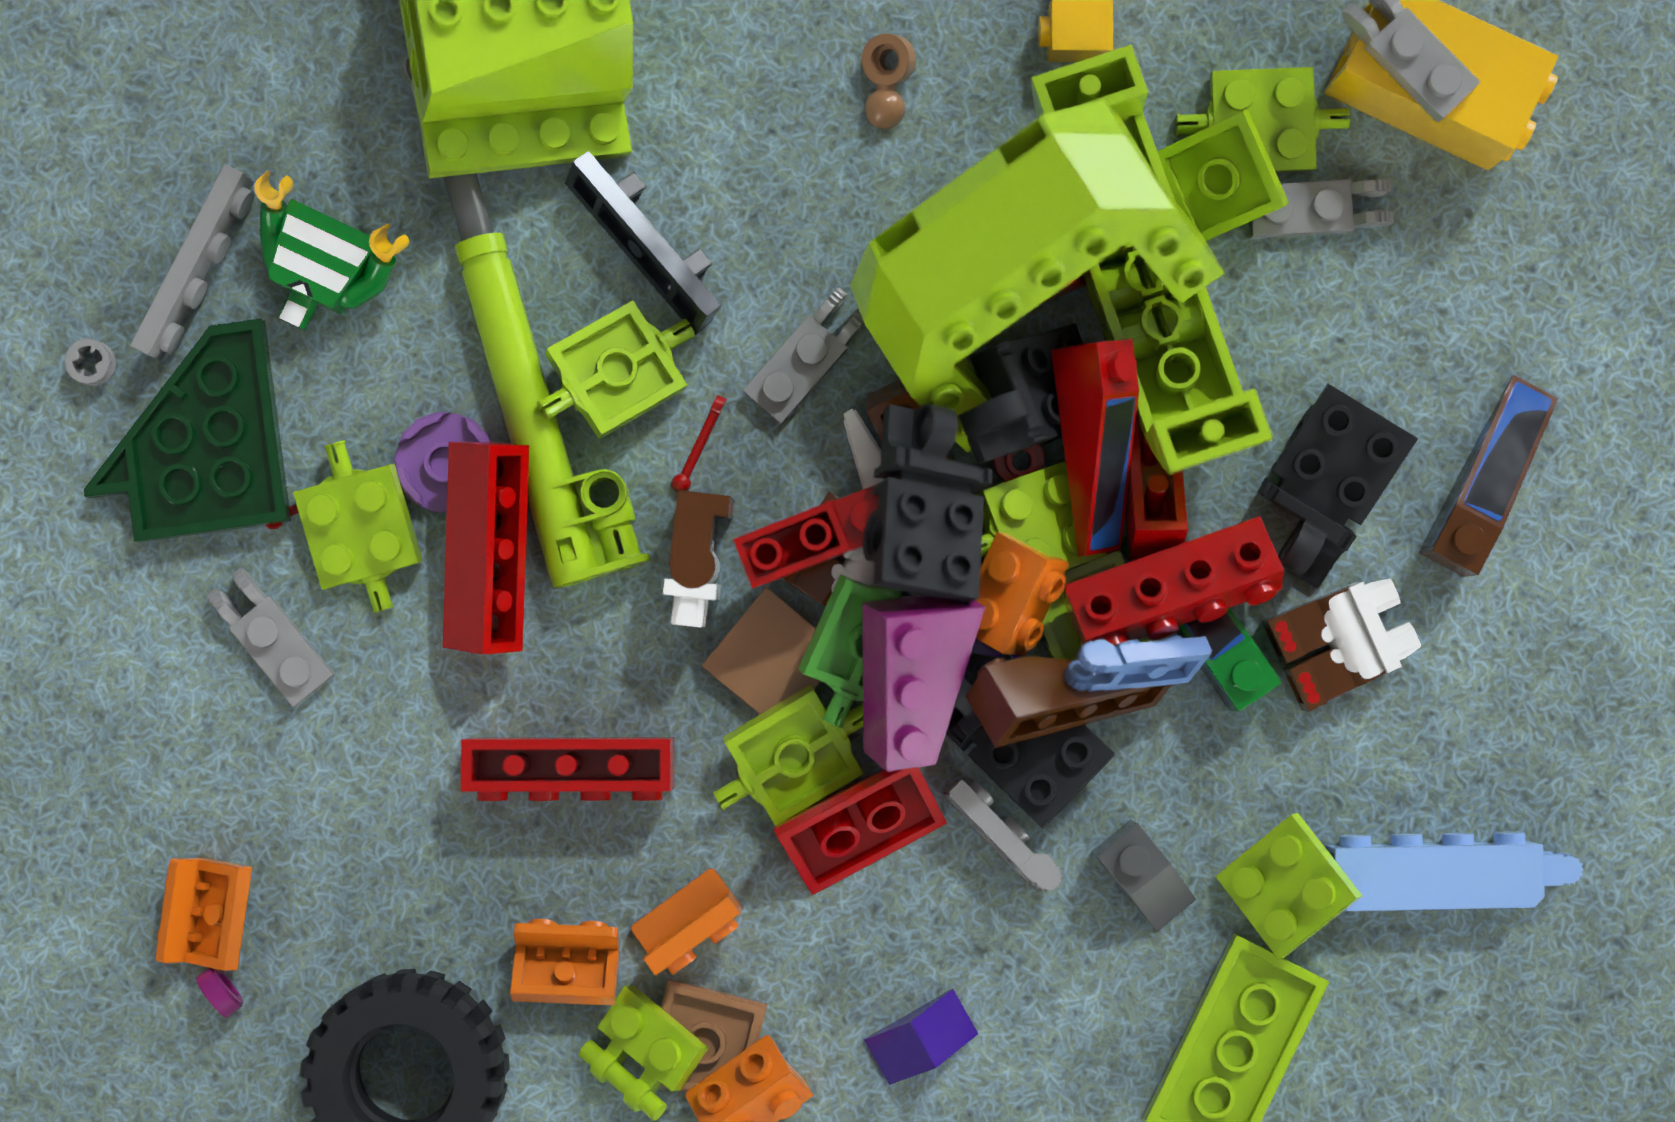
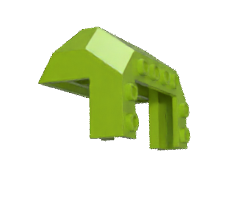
(1013, 238)

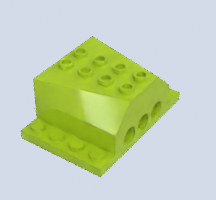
(519, 81)

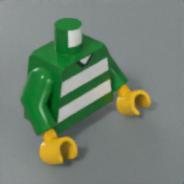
(320, 256)

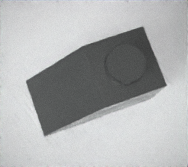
(1144, 874)

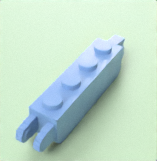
(1451, 872)

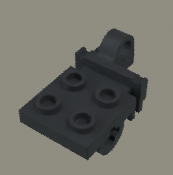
(1022, 394)
(1330, 474)
(926, 518)
(1034, 772)

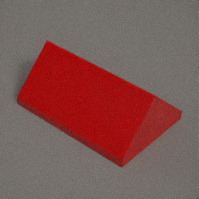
(859, 826)

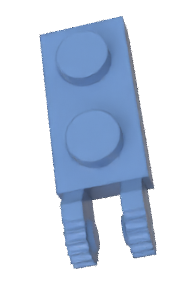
(1136, 663)

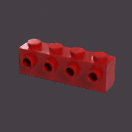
(485, 547)
(1176, 586)
(568, 765)

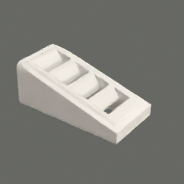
(863, 447)

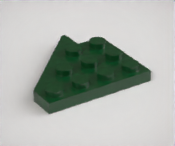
(205, 444)

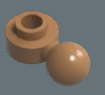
(885, 106)

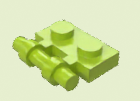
(651, 1039)

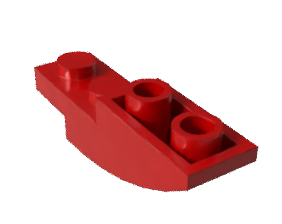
(806, 538)

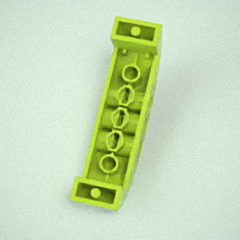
(1186, 378)

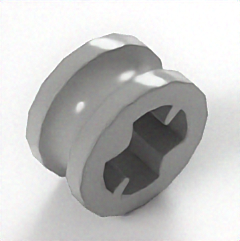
(104, 368)

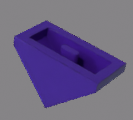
(922, 1038)

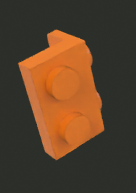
(1016, 594)
(203, 913)
(685, 920)
(565, 963)
(750, 1088)

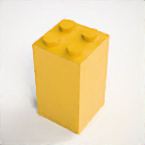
(1489, 119)

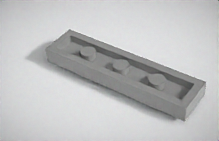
(185, 281)

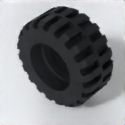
(417, 1001)

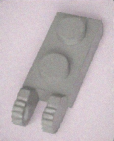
(1413, 56)
(1323, 209)
(802, 360)
(273, 641)
(1005, 837)

